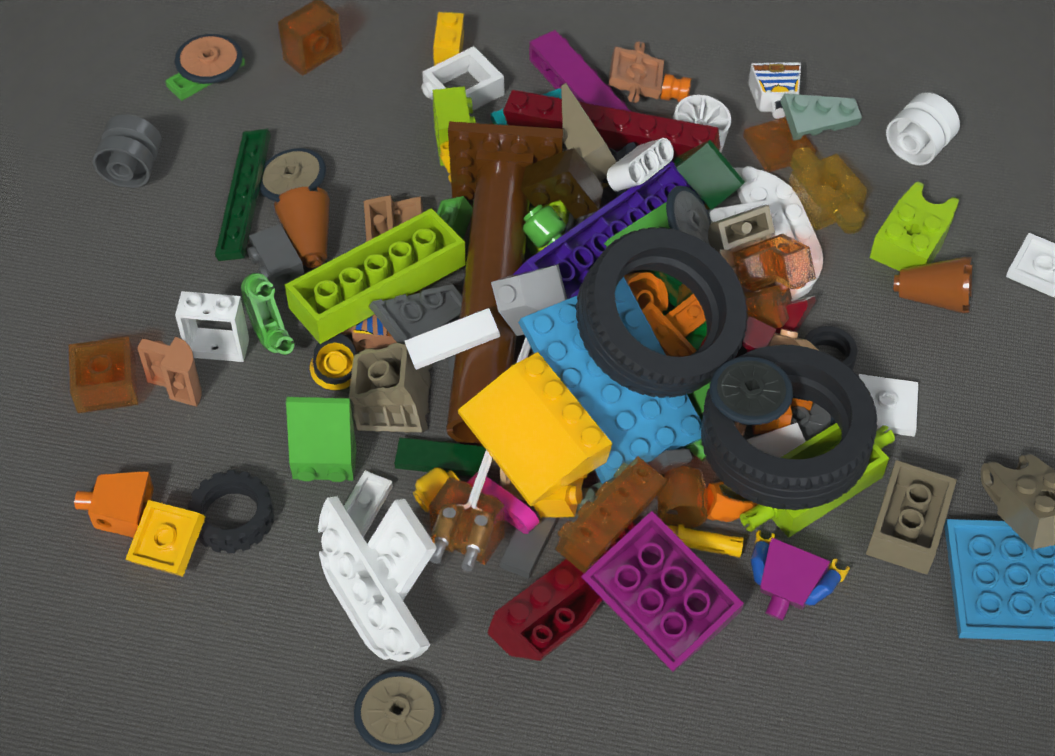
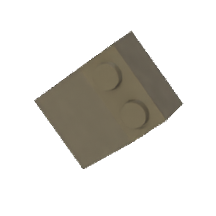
(583, 136)

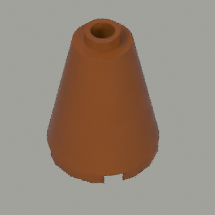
(306, 223)
(938, 284)

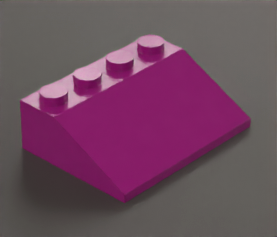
(663, 591)

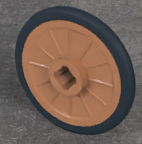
(208, 58)

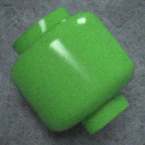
(543, 225)

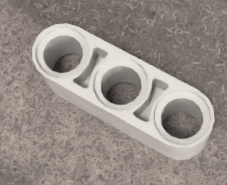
(640, 164)

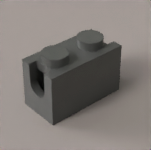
(275, 256)

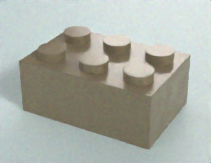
(911, 517)

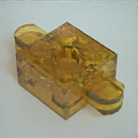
(828, 191)

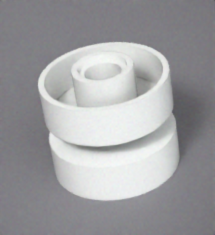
(704, 111)
(923, 128)

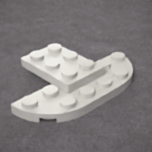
(786, 213)
(377, 575)

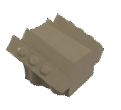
(389, 391)

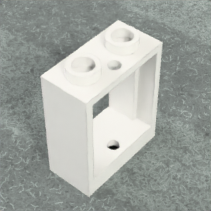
(472, 61)
(225, 308)

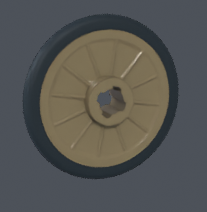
(292, 170)
(394, 732)

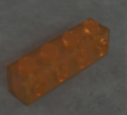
(609, 514)

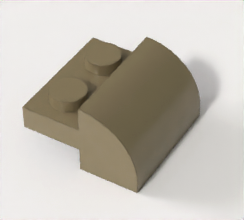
(740, 231)

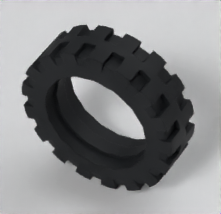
(233, 483)

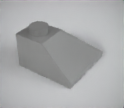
(527, 294)

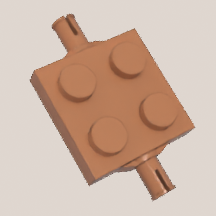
(636, 72)

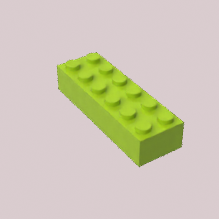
(381, 268)

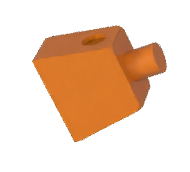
(117, 501)

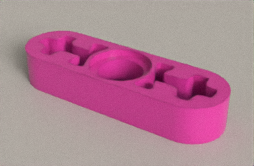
(515, 511)

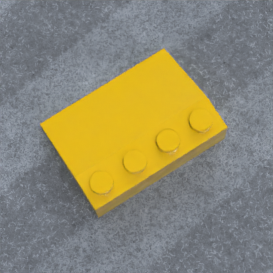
(536, 429)

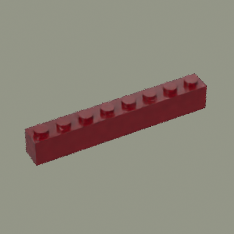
(614, 125)

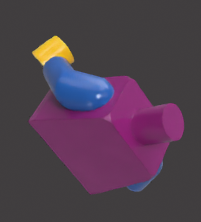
(792, 575)

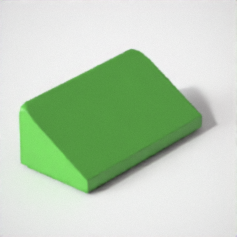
(456, 214)

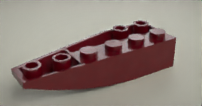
(546, 612)

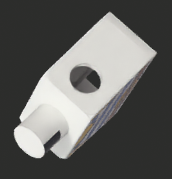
(770, 82)

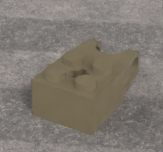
(1024, 498)

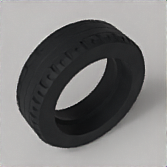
(695, 266)
(799, 482)

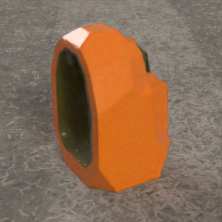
(726, 504)

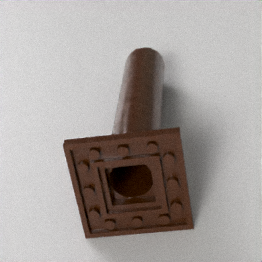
(489, 169)

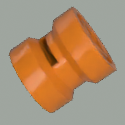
(675, 88)

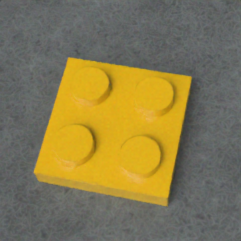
(165, 538)

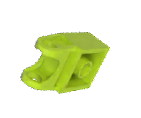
(913, 230)

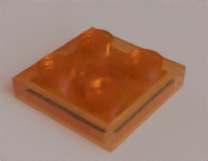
(774, 143)

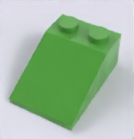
(321, 438)

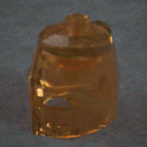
(686, 494)

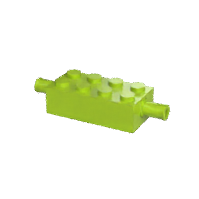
(795, 520)

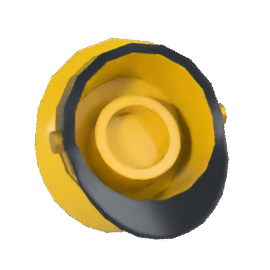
(333, 363)

